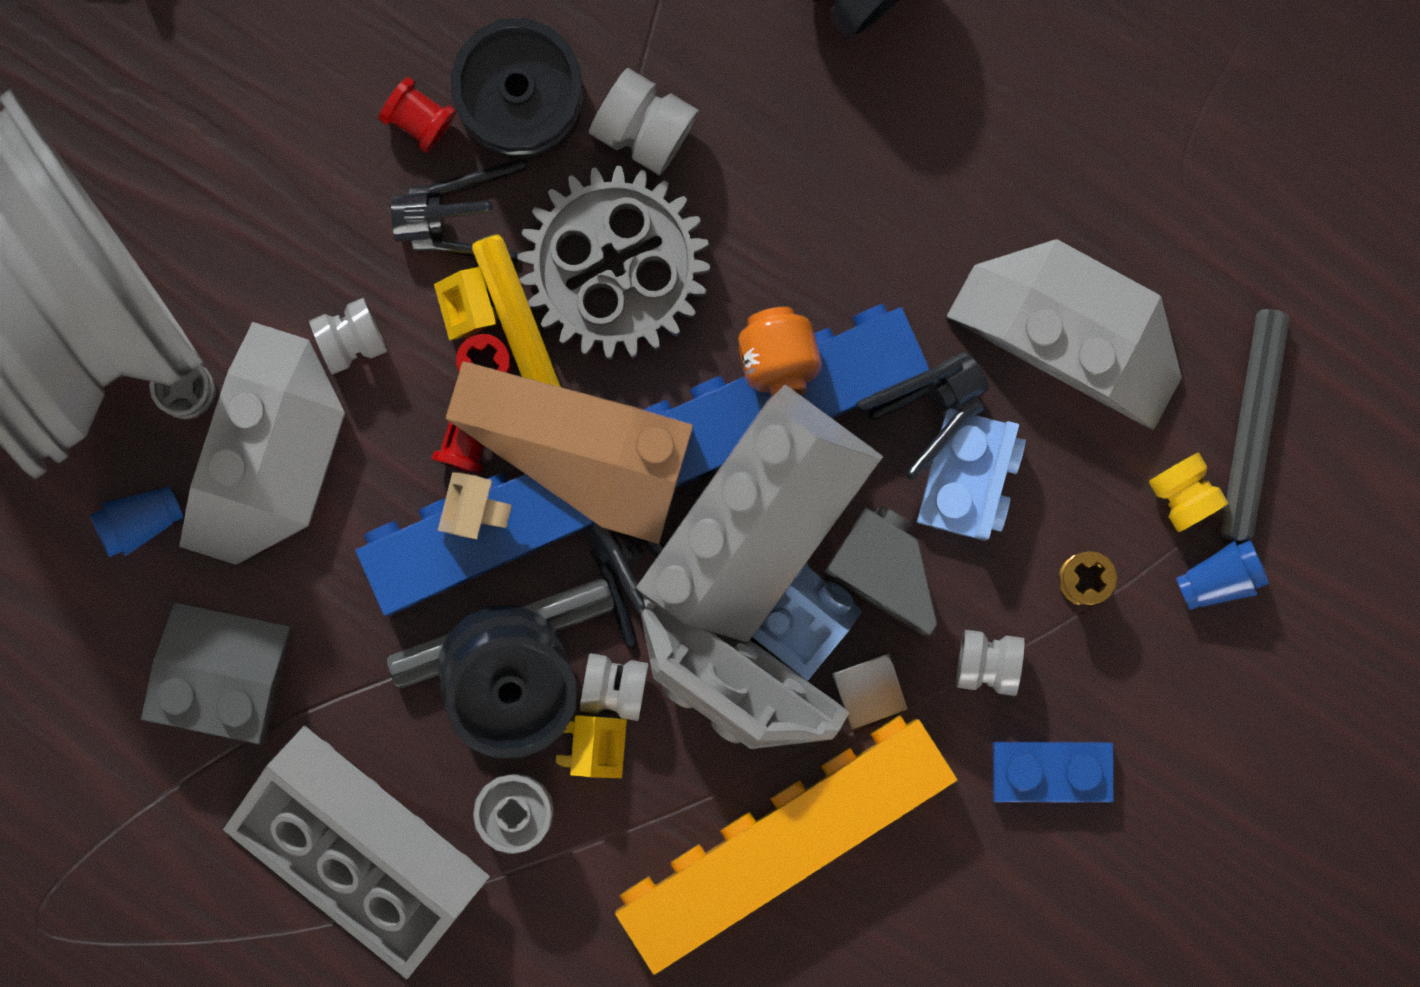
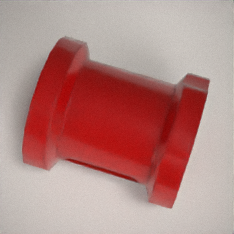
(417, 114)
(482, 344)
(460, 451)

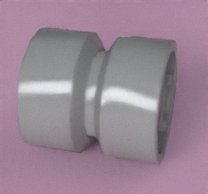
(643, 121)
(513, 813)

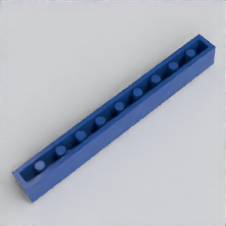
(424, 562)

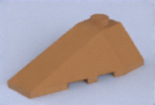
(588, 451)

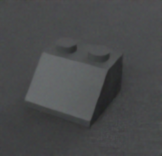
(885, 568)
(217, 674)

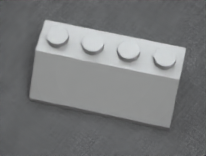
(759, 518)
(355, 851)

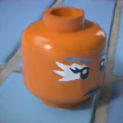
(779, 351)

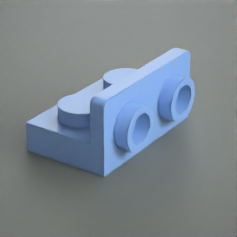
(969, 478)
(808, 622)

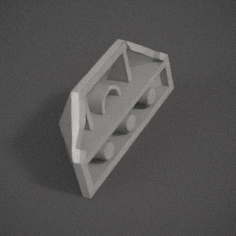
(1076, 325)
(263, 449)
(736, 685)

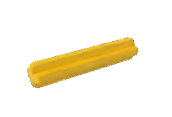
(513, 310)

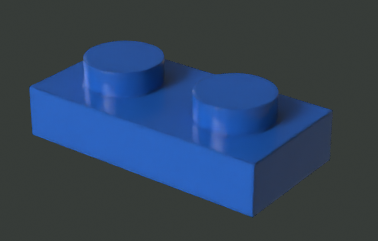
(1052, 771)

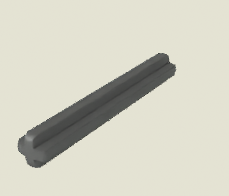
(1255, 425)
(559, 610)

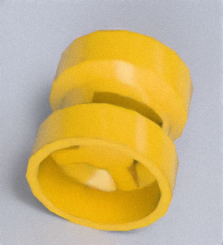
(1188, 492)

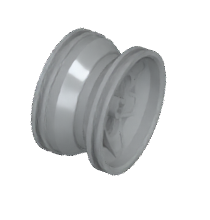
(68, 302)

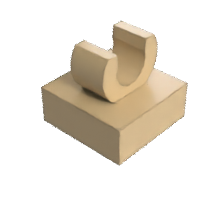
(468, 507)

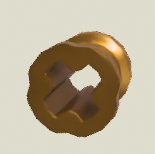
(1105, 578)

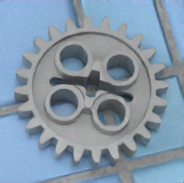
(588, 215)

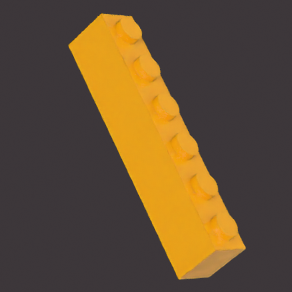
(785, 844)

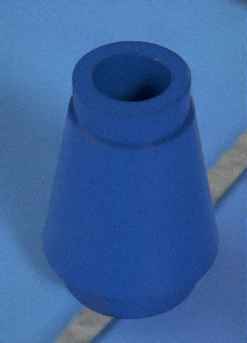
(135, 519)
(1224, 576)

